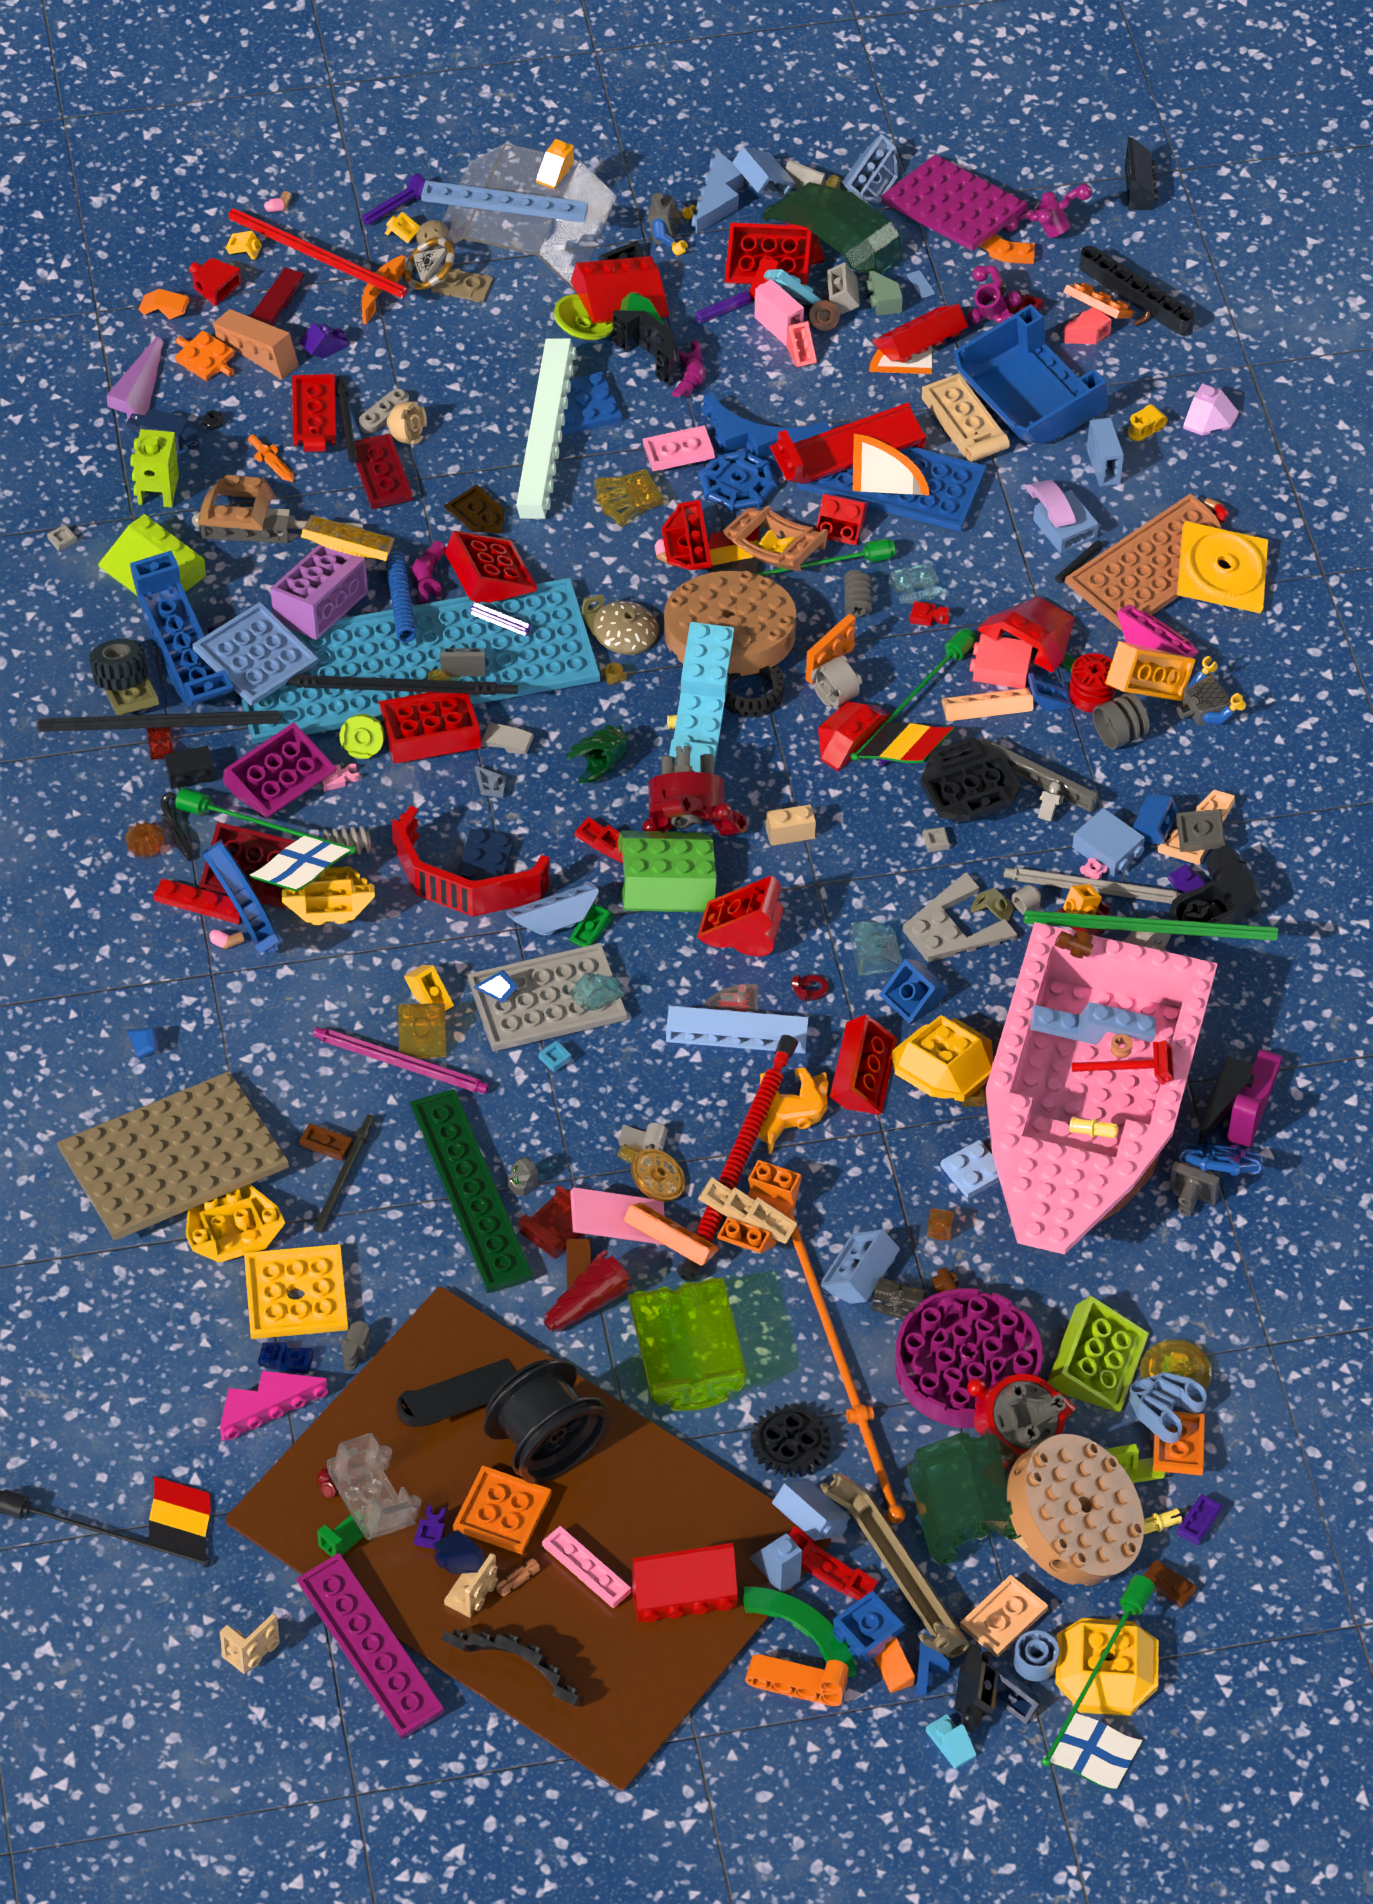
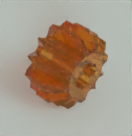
(144, 839)

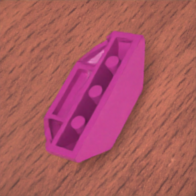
(1150, 632)

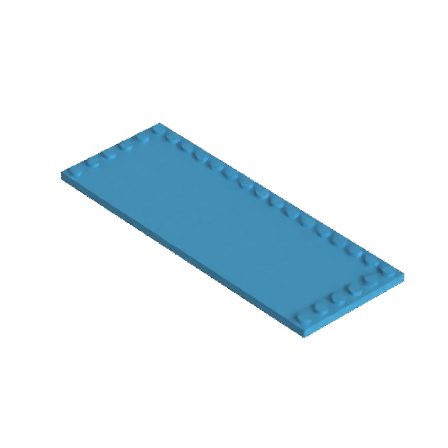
(367, 646)

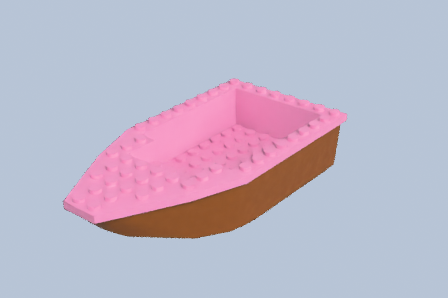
(1064, 1180)

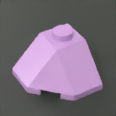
(1210, 411)

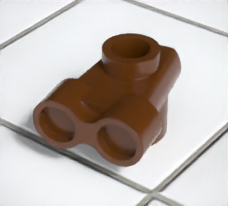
(1079, 944)
(944, 1281)

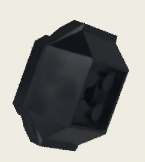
(969, 781)

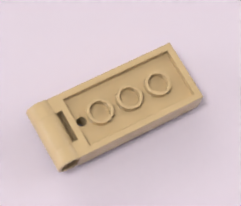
(964, 418)

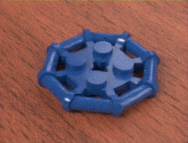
(737, 489)
(1220, 1158)

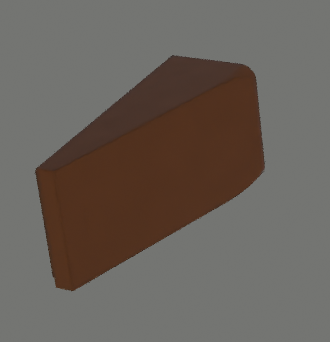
(578, 1258)

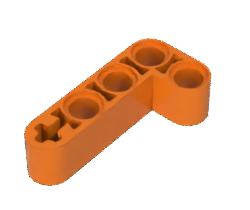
(799, 1680)

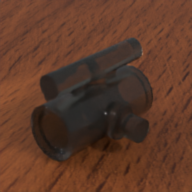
(898, 1298)

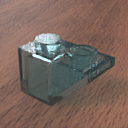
(596, 991)

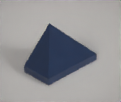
(1017, 1697)

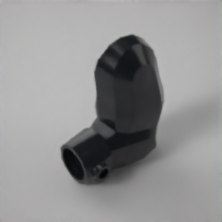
(1227, 899)

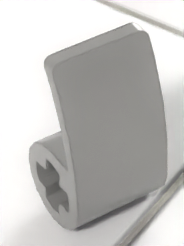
(639, 1140)

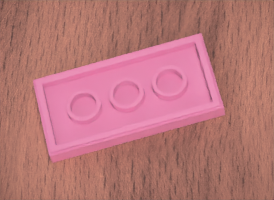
(604, 1214)

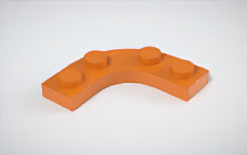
(1009, 251)

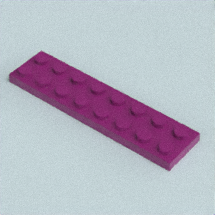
(370, 1646)

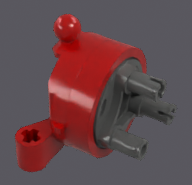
(1019, 1410)

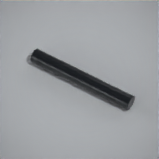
(1079, 561)

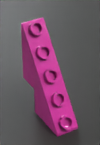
(274, 1397)

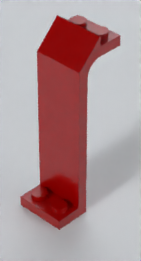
(834, 449)

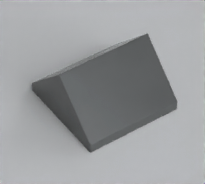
(463, 661)

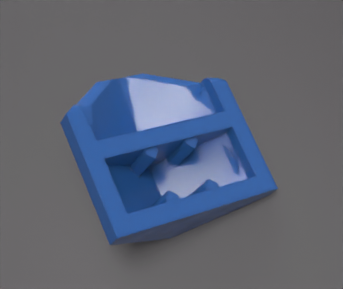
(1049, 693)

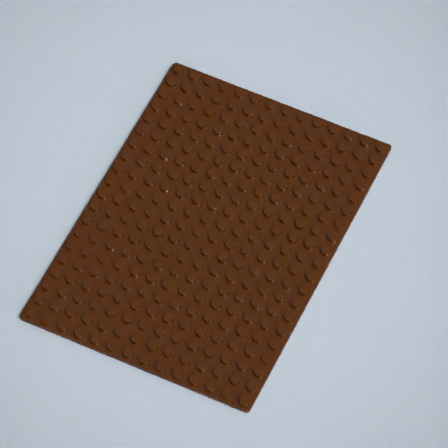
(623, 1502)

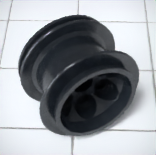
(546, 1420)

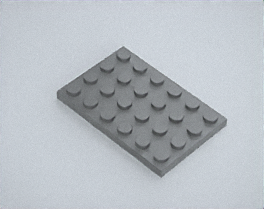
(542, 1002)

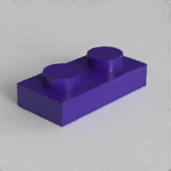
(1185, 879)

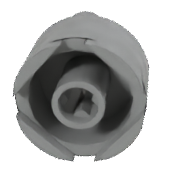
(836, 682)

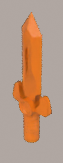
(270, 458)

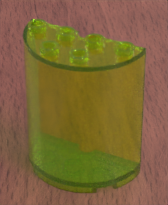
(688, 1344)

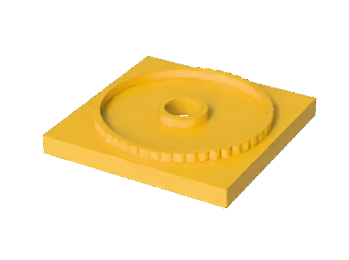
(347, 538)
(1206, 581)
(310, 1269)

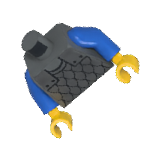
(665, 218)
(1207, 700)

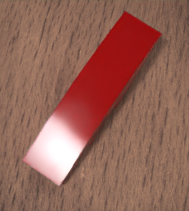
(600, 838)

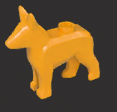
(795, 1110)

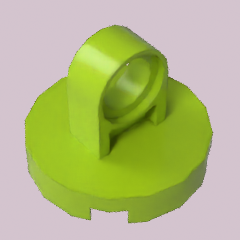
(362, 736)

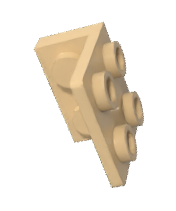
(471, 1588)
(248, 1652)

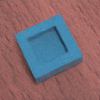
(555, 1056)

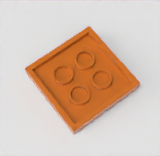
(502, 1510)

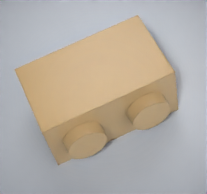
(790, 825)

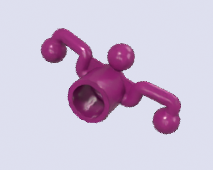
(1051, 212)
(988, 292)

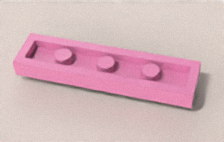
(586, 1567)

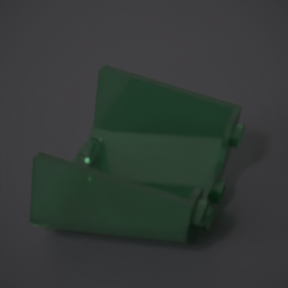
(962, 1491)

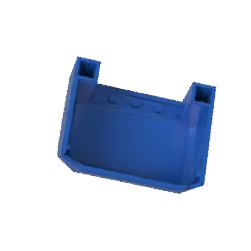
(1028, 381)

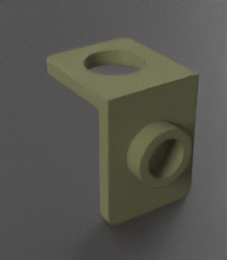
(588, 614)
(994, 902)

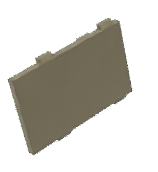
(464, 285)

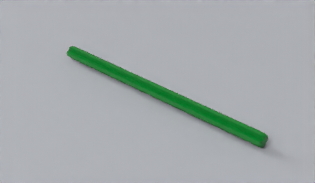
(1151, 925)

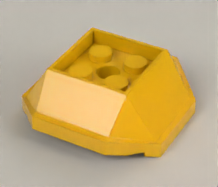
(945, 1059)
(1120, 1683)

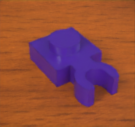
(430, 1530)

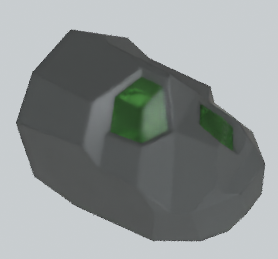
(523, 1177)

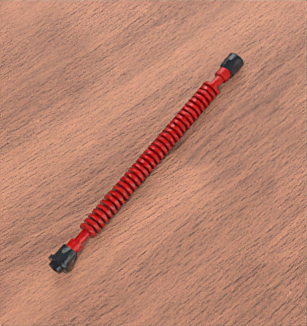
(743, 1146)

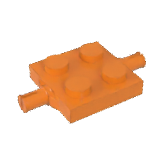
(205, 355)

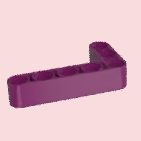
(1250, 1107)

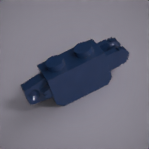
(163, 421)

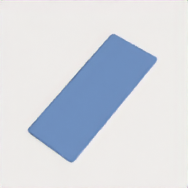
(920, 284)

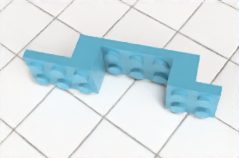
(703, 691)

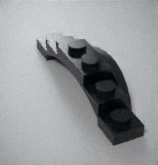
(512, 1644)

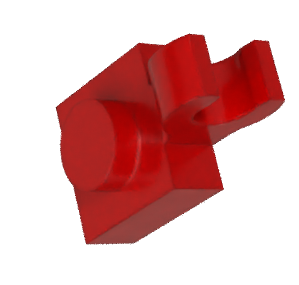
(927, 613)

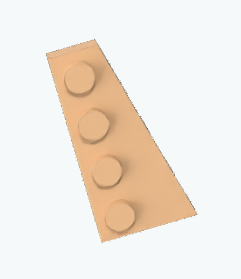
(1213, 801)

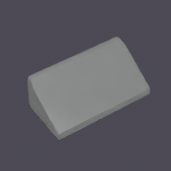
(803, 174)

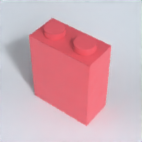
(1001, 661)

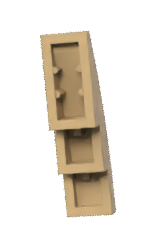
(744, 1209)

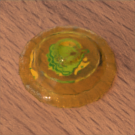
(1179, 1359)

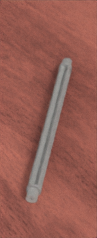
(1100, 886)

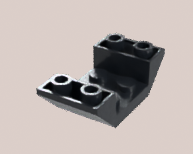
(642, 329)

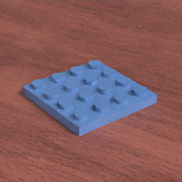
(255, 653)

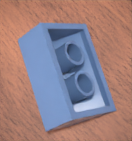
(860, 1266)

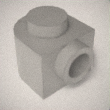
(1027, 899)

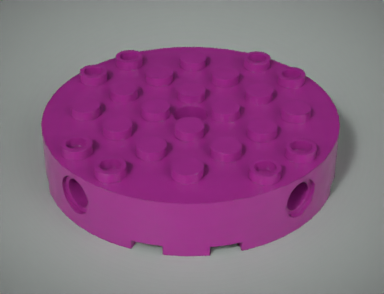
(961, 1339)

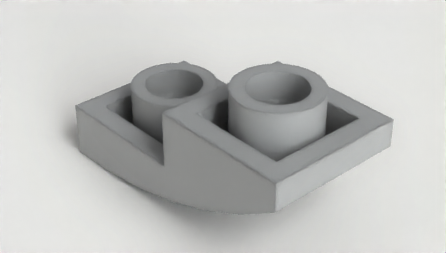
(507, 737)

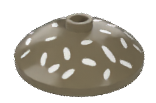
(625, 627)

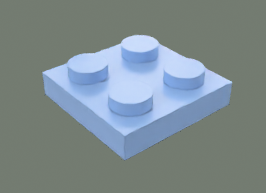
(971, 1169)

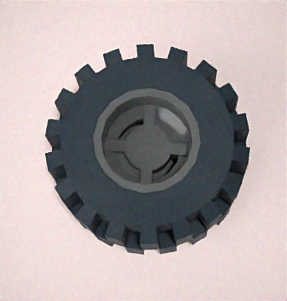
(118, 664)

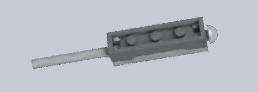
(275, 528)

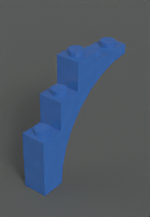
(738, 433)
(249, 906)

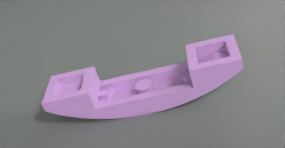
(1054, 501)

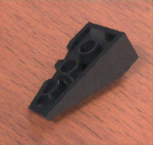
(1233, 1080)

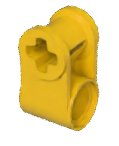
(1146, 423)

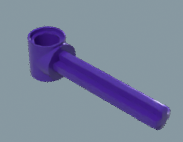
(413, 190)

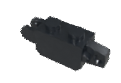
(976, 1688)

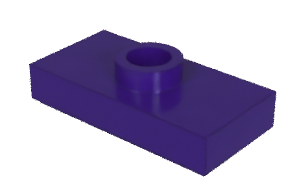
(1199, 1519)

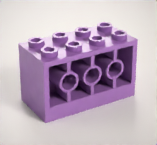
(319, 591)

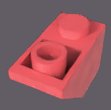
(1088, 328)

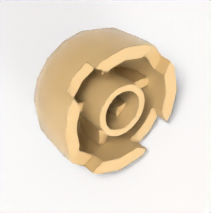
(406, 422)

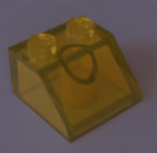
(422, 1030)

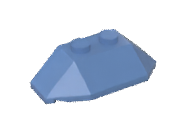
(874, 171)
(556, 910)

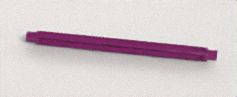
(401, 1060)

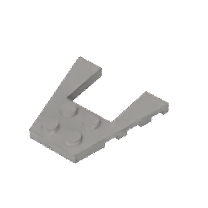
(937, 934)

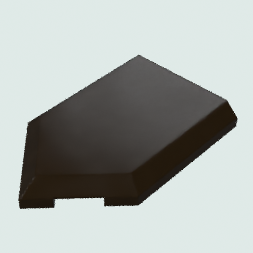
(477, 511)

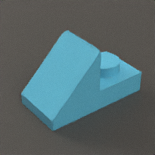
(951, 1741)

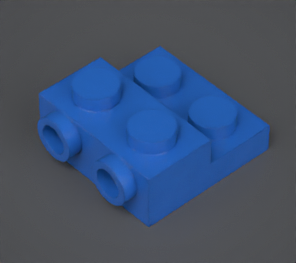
(867, 1627)

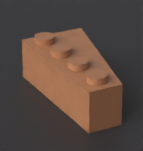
(258, 342)

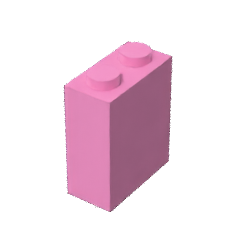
(776, 309)

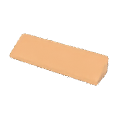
(987, 704)

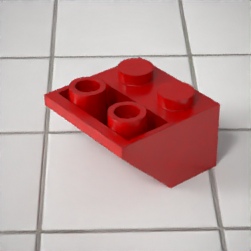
(842, 518)

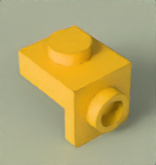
(772, 543)

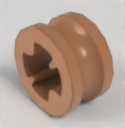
(1121, 1039)

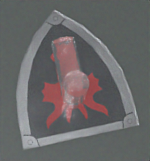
(735, 998)

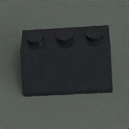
(1139, 177)

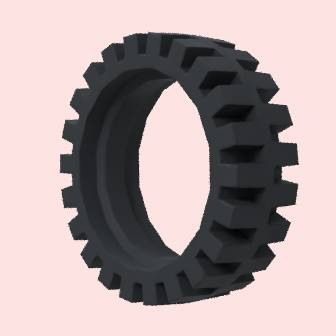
(757, 705)

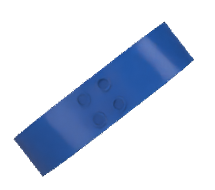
(175, 629)

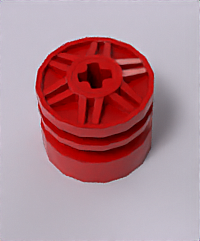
(1088, 682)

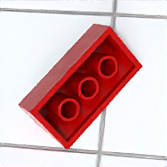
(921, 333)
(863, 1066)

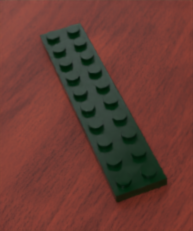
(471, 1191)

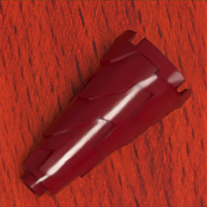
(590, 1291)

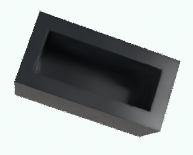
(189, 767)

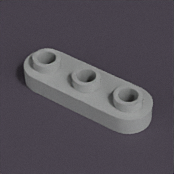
(376, 416)

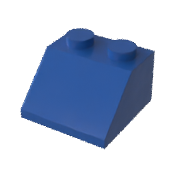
(913, 990)

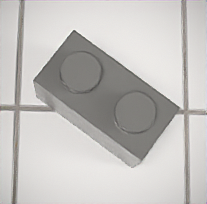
(843, 288)

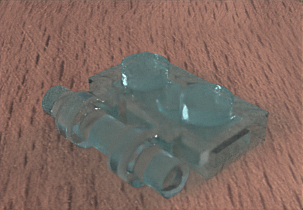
(913, 578)

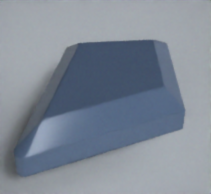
(490, 782)

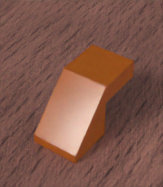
(168, 302)

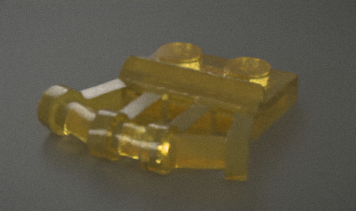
(640, 490)

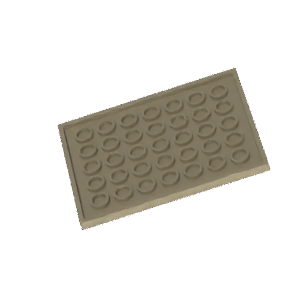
(172, 1155)

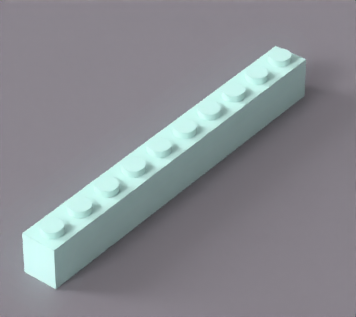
(546, 429)

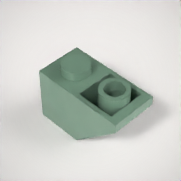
(884, 294)

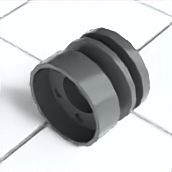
(1121, 720)

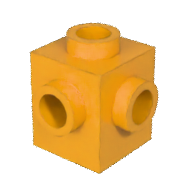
(1082, 900)

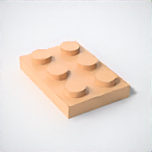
(1003, 1616)

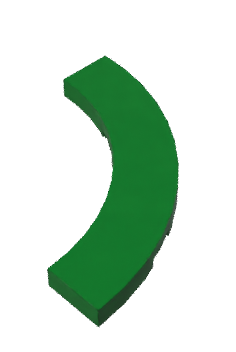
(803, 1618)

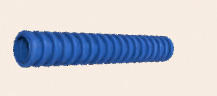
(400, 597)

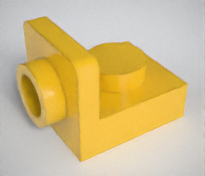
(403, 227)
(244, 242)

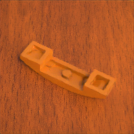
(392, 270)

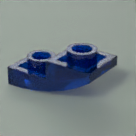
(281, 1358)

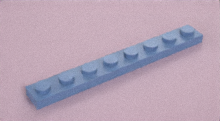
(504, 201)

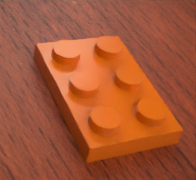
(1100, 301)
(834, 644)
(1186, 1454)

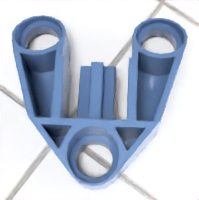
(1158, 1398)

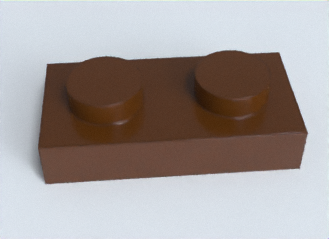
(325, 1142)
(1170, 1584)

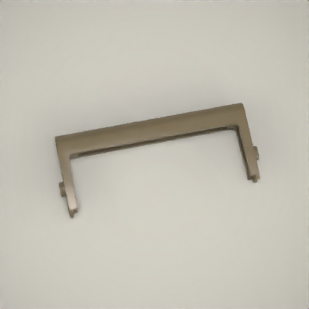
(938, 1621)

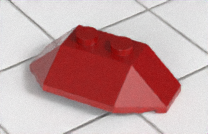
(686, 537)
(848, 731)

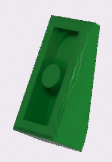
(591, 927)

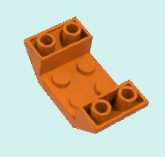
(775, 1187)

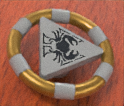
(429, 263)

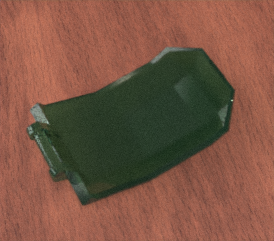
(844, 222)

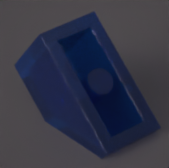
(458, 1554)

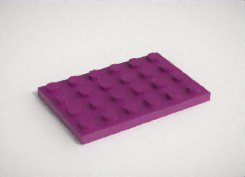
(954, 202)

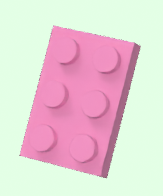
(678, 448)

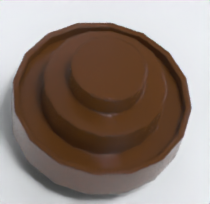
(824, 315)

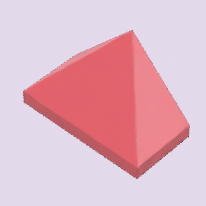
(800, 344)

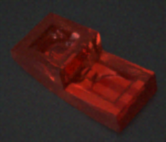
(159, 742)

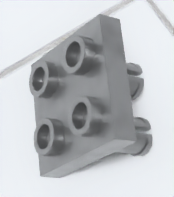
(1193, 1186)

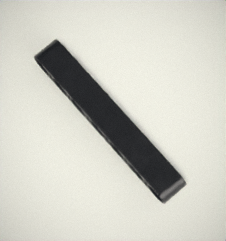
(1137, 290)

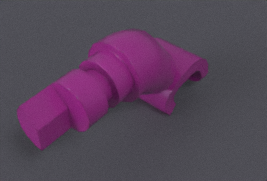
(694, 372)
(422, 572)

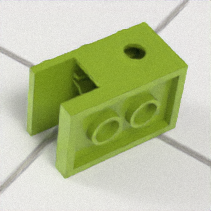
(155, 453)

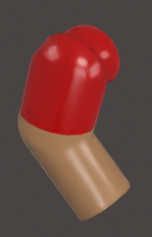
(1219, 508)

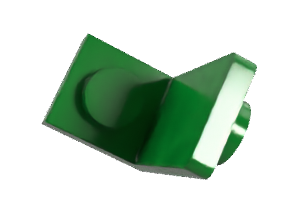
(341, 1538)

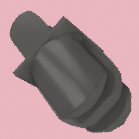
(355, 1344)

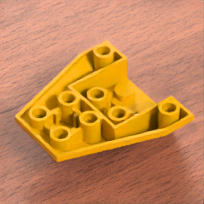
(233, 1224)

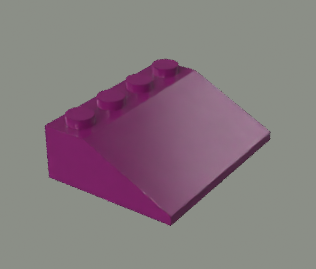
(278, 771)

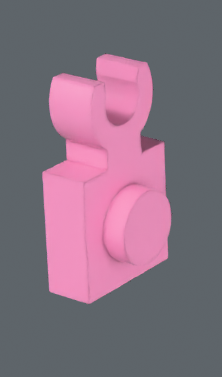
(338, 778)

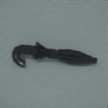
(170, 817)

